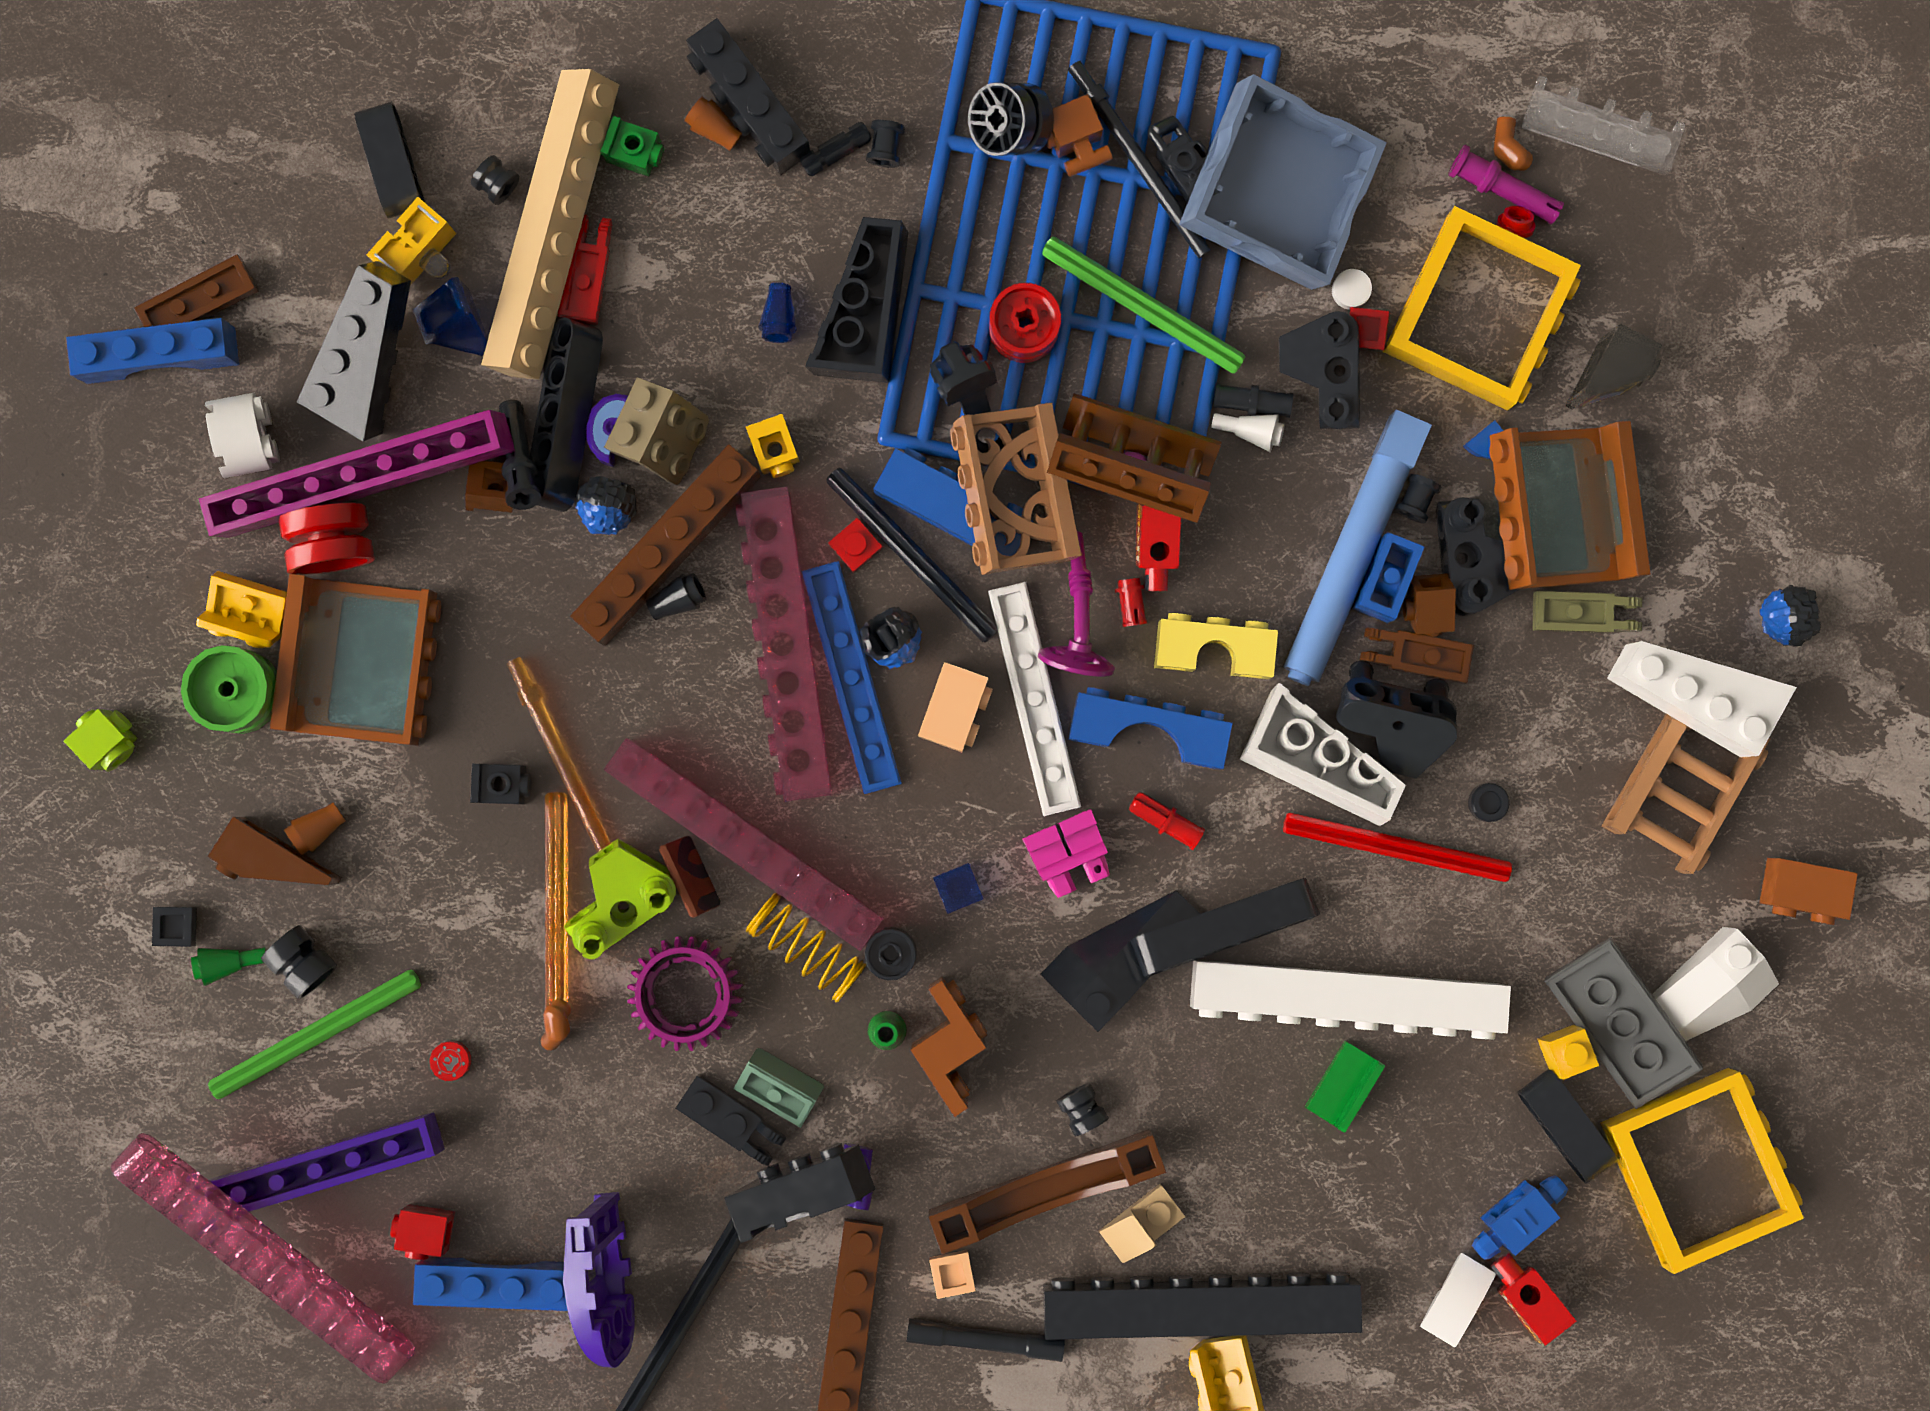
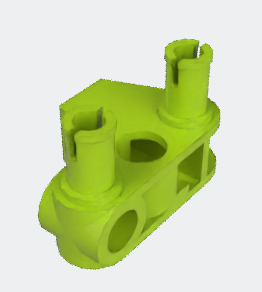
(619, 876)

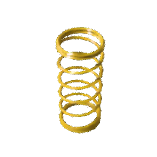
(855, 971)

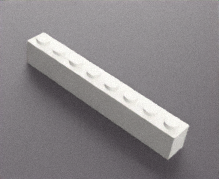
(1350, 997)

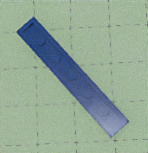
(851, 677)

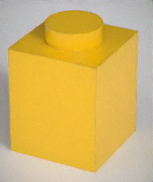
(1568, 1051)

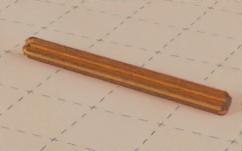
(556, 897)

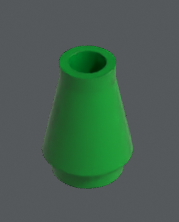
(890, 1020)

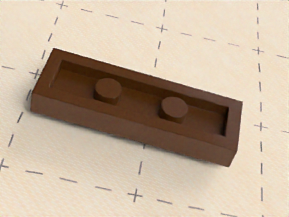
(200, 295)

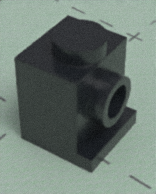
(482, 784)

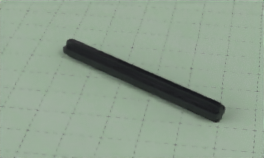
(911, 554)
(681, 1320)

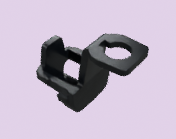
(965, 382)

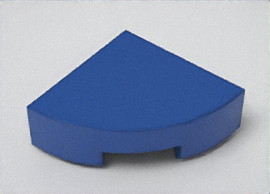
(1480, 444)

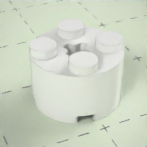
(240, 434)

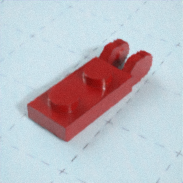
(586, 275)

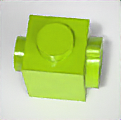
(102, 739)

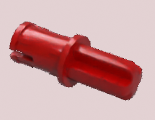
(1166, 820)

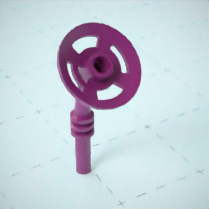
(1078, 652)

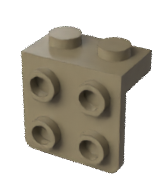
(658, 430)

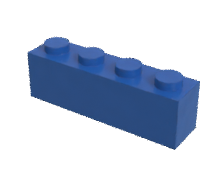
(934, 497)

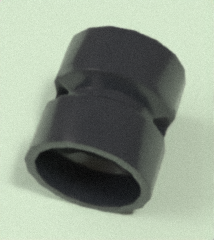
(890, 953)
(299, 962)

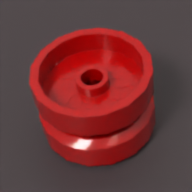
(326, 538)

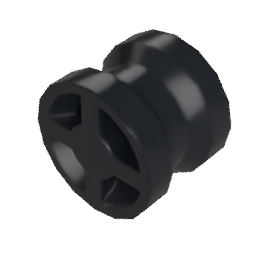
(495, 180)

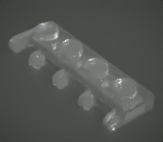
(1602, 129)

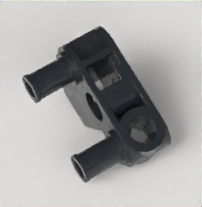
(1312, 356)
(1482, 576)
(1405, 734)

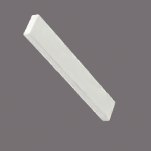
(1034, 699)

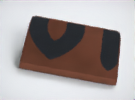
(690, 876)

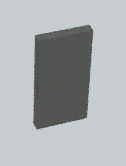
(1623, 1023)

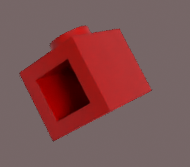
(422, 1231)

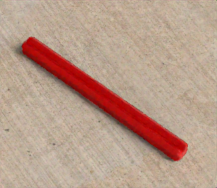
(1397, 847)

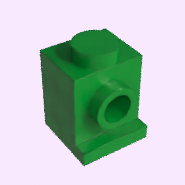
(638, 160)

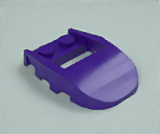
(599, 1308)

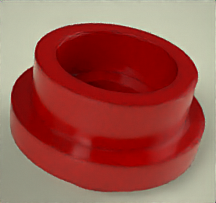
(1517, 221)

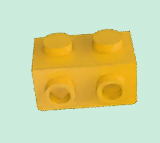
(243, 610)
(1225, 1375)

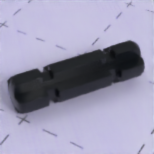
(835, 148)

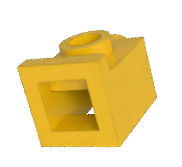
(770, 432)

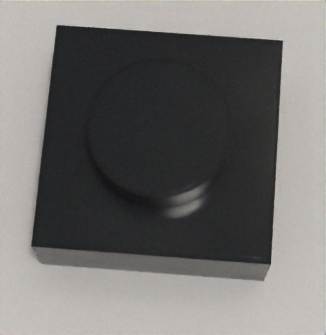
(174, 926)

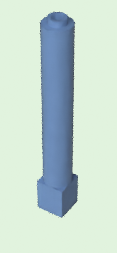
(1356, 546)

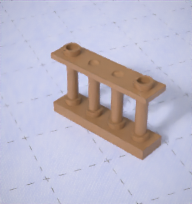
(1646, 783)

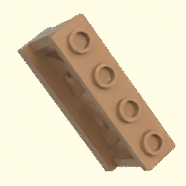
(1039, 441)

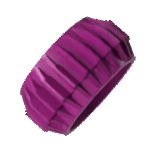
(653, 1017)

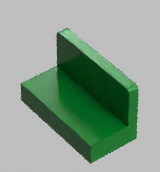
(1345, 1086)

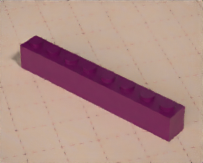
(358, 473)

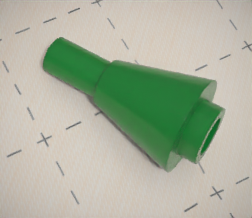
(218, 963)

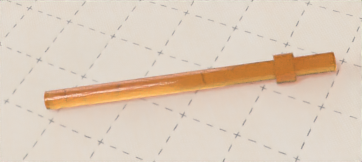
(530, 696)

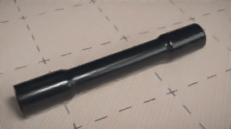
(940, 1334)

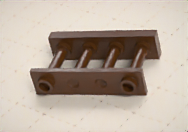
(1127, 476)

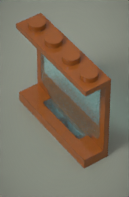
(1569, 506)
(355, 660)

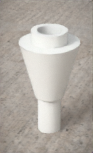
(1259, 429)

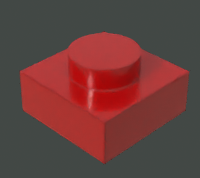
(1372, 327)
(855, 545)

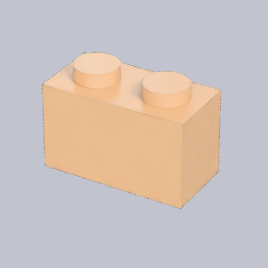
(954, 708)

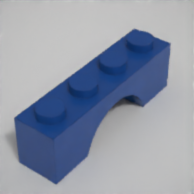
(123, 352)
(1199, 739)
(471, 1284)

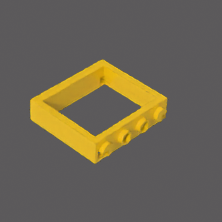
(1458, 375)
(1642, 1191)

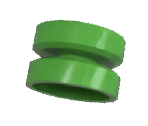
(208, 687)

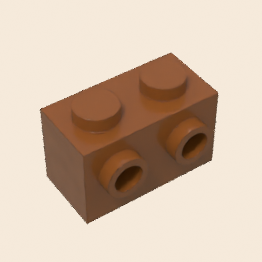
(1808, 889)

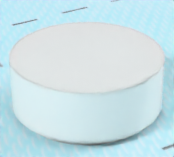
(1351, 289)

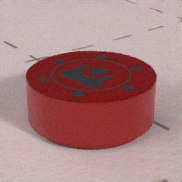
(450, 1060)

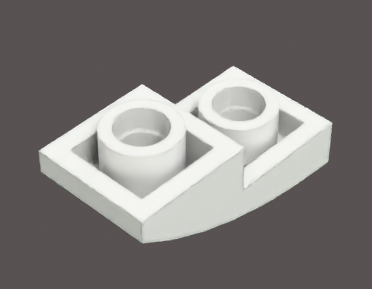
(1458, 1300)

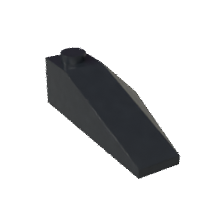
(1102, 969)

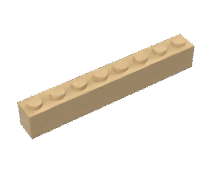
(550, 224)

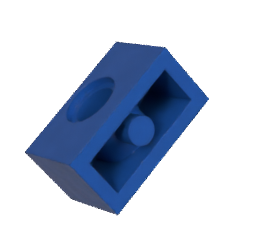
(1388, 577)

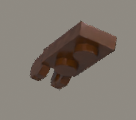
(1422, 655)

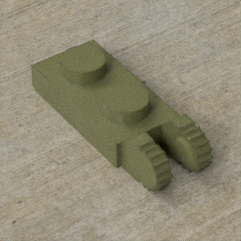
(1582, 612)

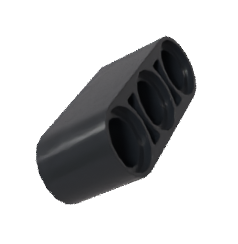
(389, 158)
(1567, 1126)

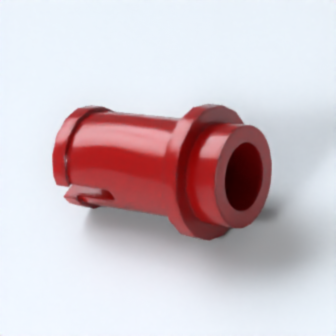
(1131, 602)

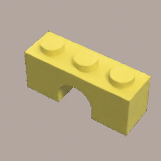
(1250, 647)

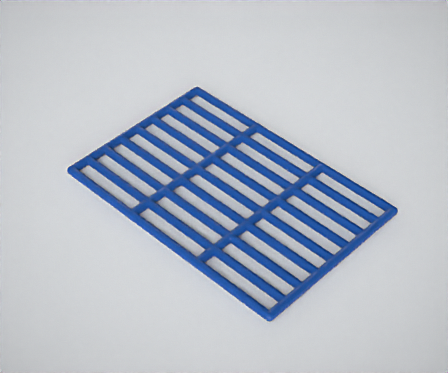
(1102, 325)

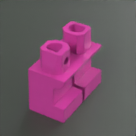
(1084, 846)

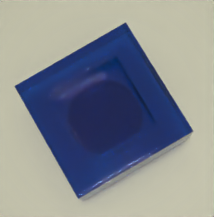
(958, 888)

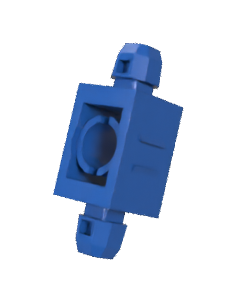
(1520, 1217)

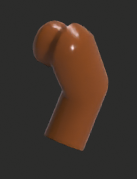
(1507, 148)
(556, 1024)

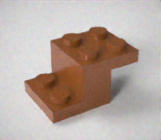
(950, 1045)

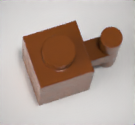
(1075, 130)

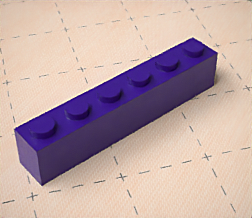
(333, 1163)

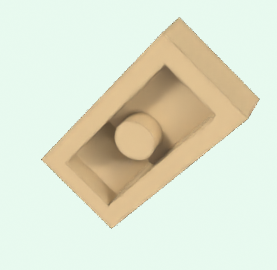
(1141, 1224)

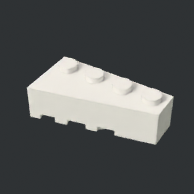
(1713, 699)
(1315, 757)

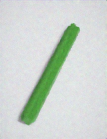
(1143, 304)
(314, 1034)

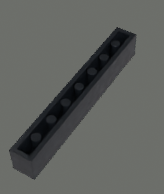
(1202, 1307)

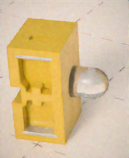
(416, 244)

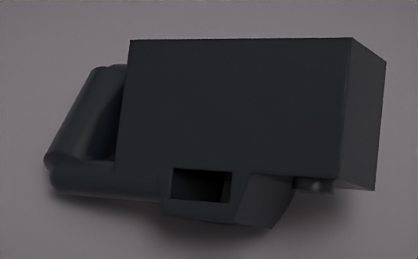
(1178, 156)

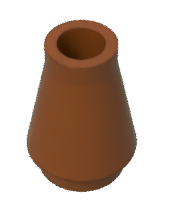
(712, 123)
(314, 828)

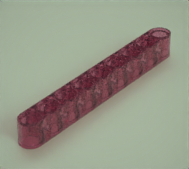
(262, 1257)

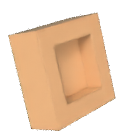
(952, 1274)

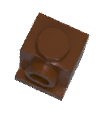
(481, 482)

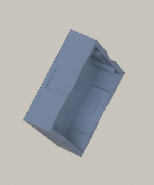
(1282, 183)

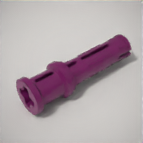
(1490, 177)

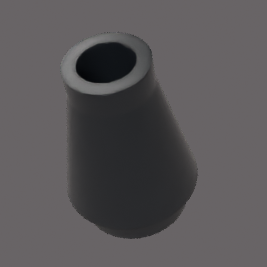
(679, 596)

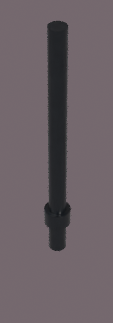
(1100, 102)

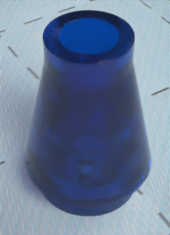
(778, 315)

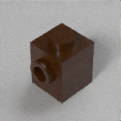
(1430, 604)

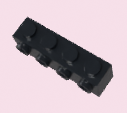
(748, 96)

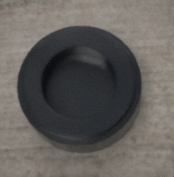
(1488, 802)

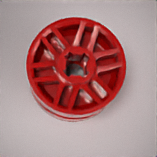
(1012, 307)

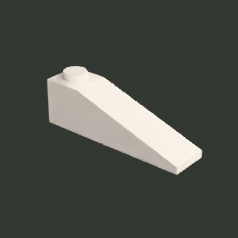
(1716, 984)

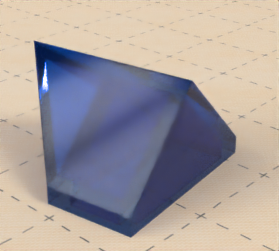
(452, 319)

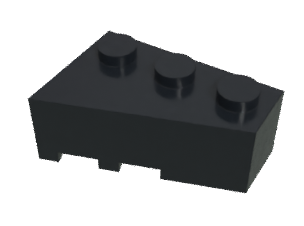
(800, 1190)

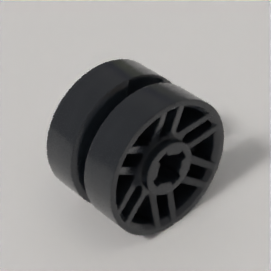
(1010, 119)

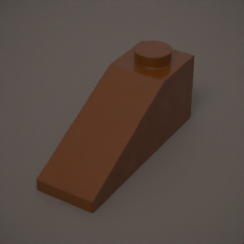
(257, 854)

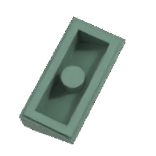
(779, 1087)

